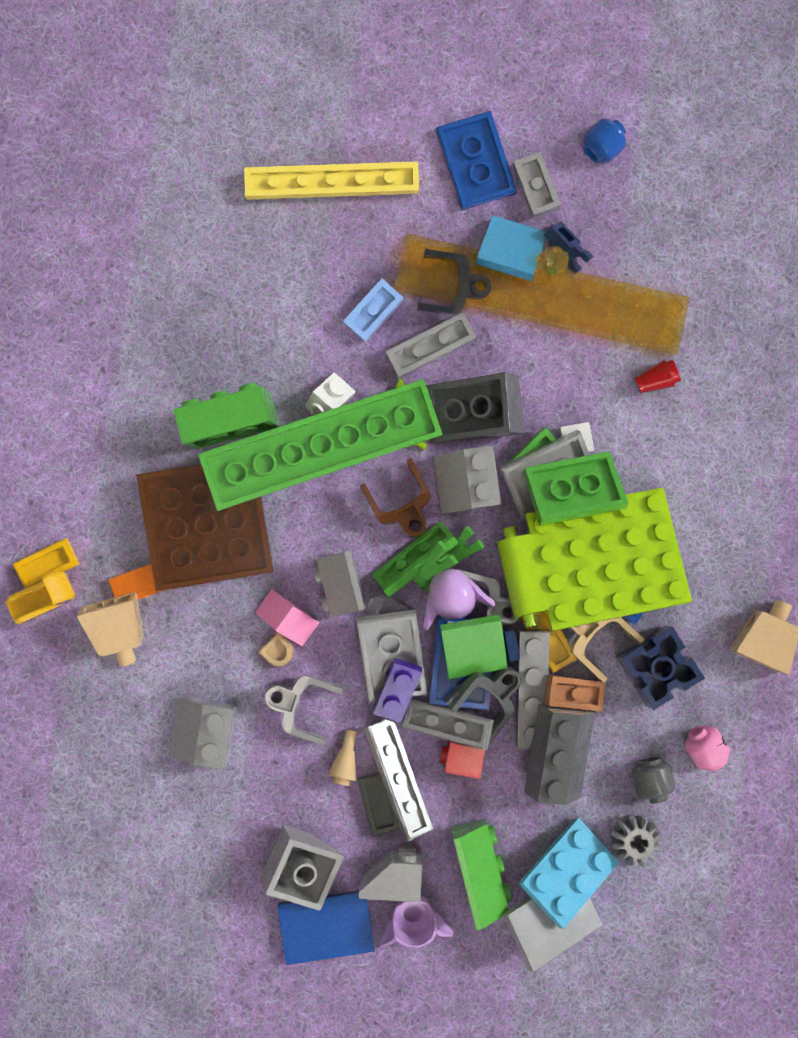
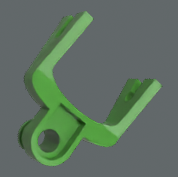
(435, 565)

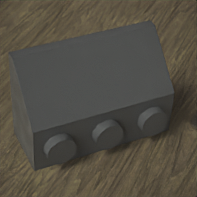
(559, 754)

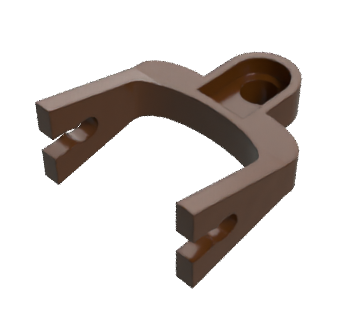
(408, 513)

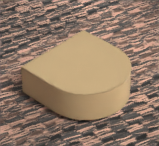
(277, 650)

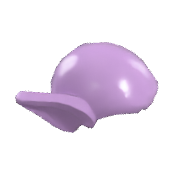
(452, 596)
(414, 925)

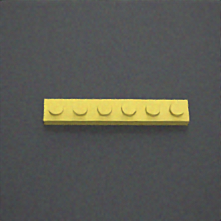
(331, 180)

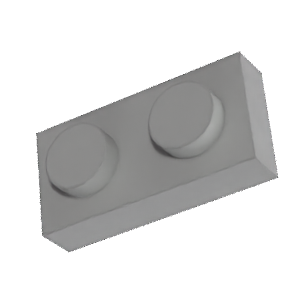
(536, 184)

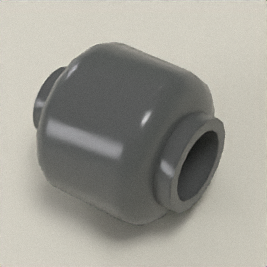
(653, 779)

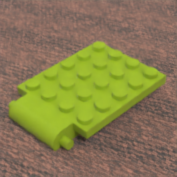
(596, 565)

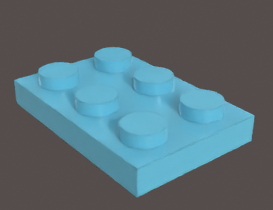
(568, 873)

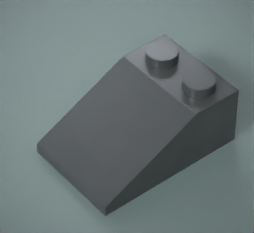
(478, 407)

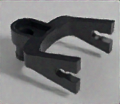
(465, 286)

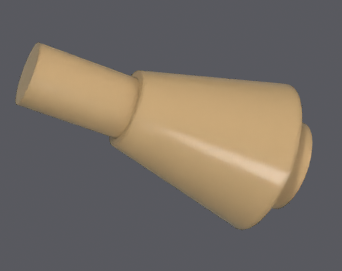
(344, 764)

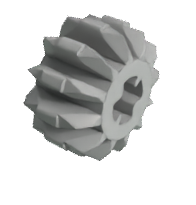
(647, 846)

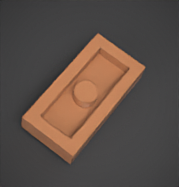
(574, 693)

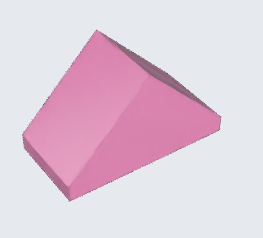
(286, 618)

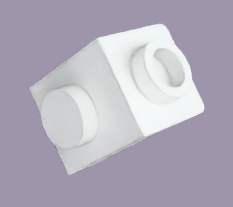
(329, 395)

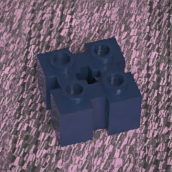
(677, 671)

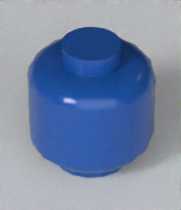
(604, 141)

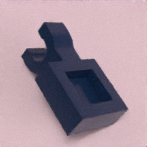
(561, 236)

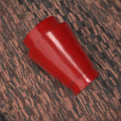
(658, 377)

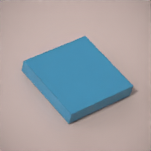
(511, 248)

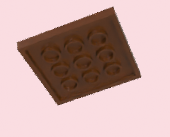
(192, 539)

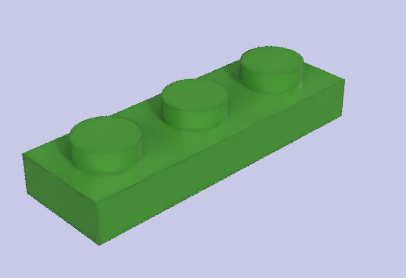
(409, 561)

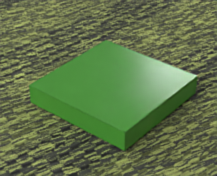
(474, 646)

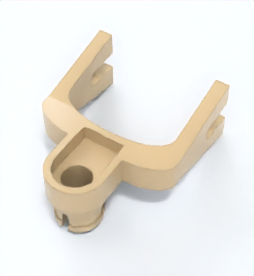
(587, 631)

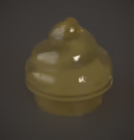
(553, 260)

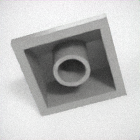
(467, 480)
(340, 584)
(203, 733)
(300, 868)
(394, 877)

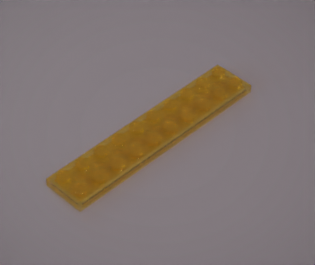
(562, 301)

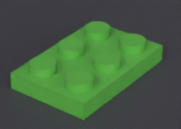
(575, 488)

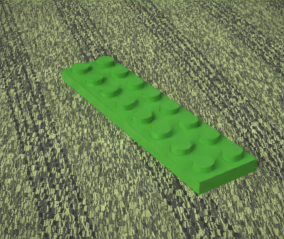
(319, 444)

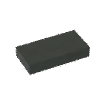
(377, 805)

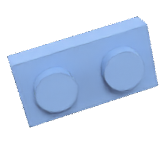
(373, 310)

